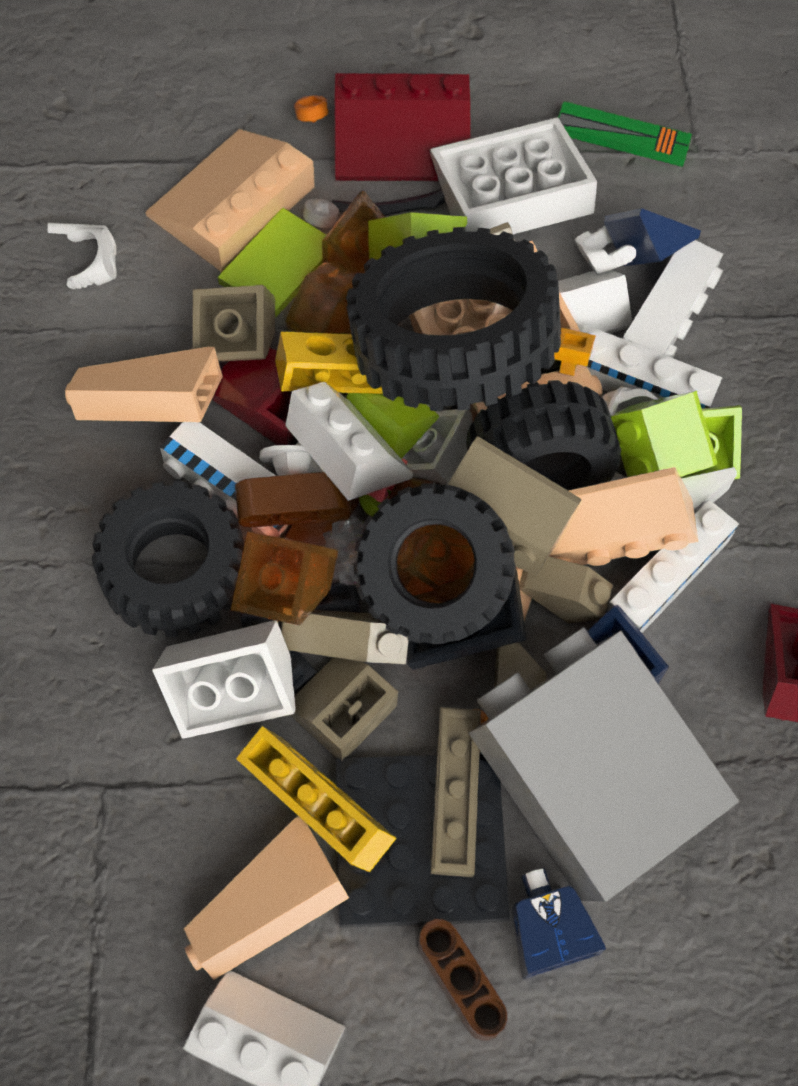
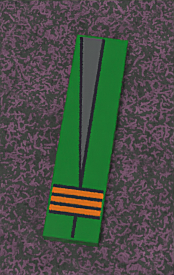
(625, 134)

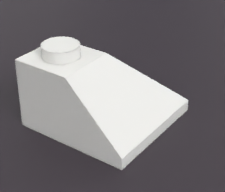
(441, 447)

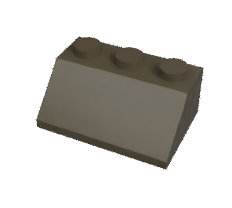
(526, 501)

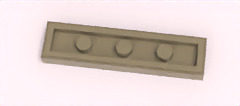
(455, 793)

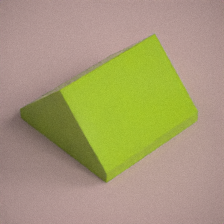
(393, 420)
(725, 435)

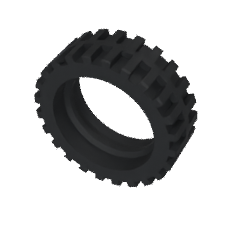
(465, 365)

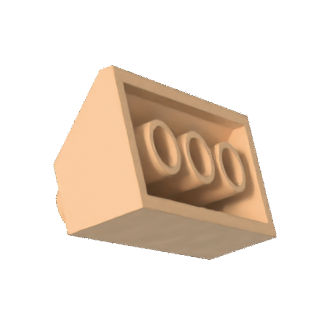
(629, 519)

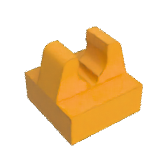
(574, 350)

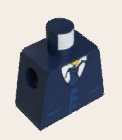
(552, 927)

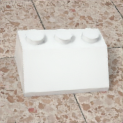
(343, 442)
(227, 679)
(263, 1035)

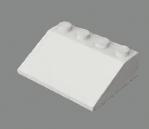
(516, 177)

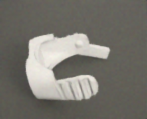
(591, 249)
(103, 267)

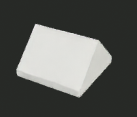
(598, 300)

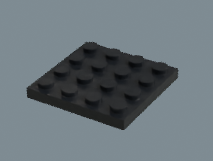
(400, 885)

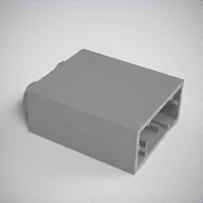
(600, 764)

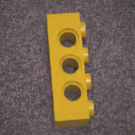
(318, 358)
(316, 799)

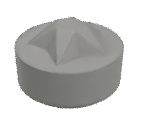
(320, 213)

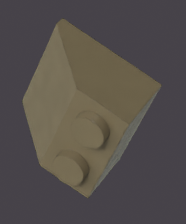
(234, 321)

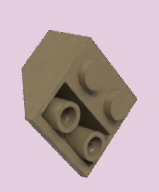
(344, 705)

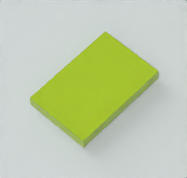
(277, 258)

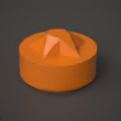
(311, 108)

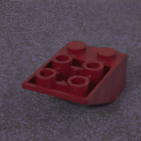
(254, 395)

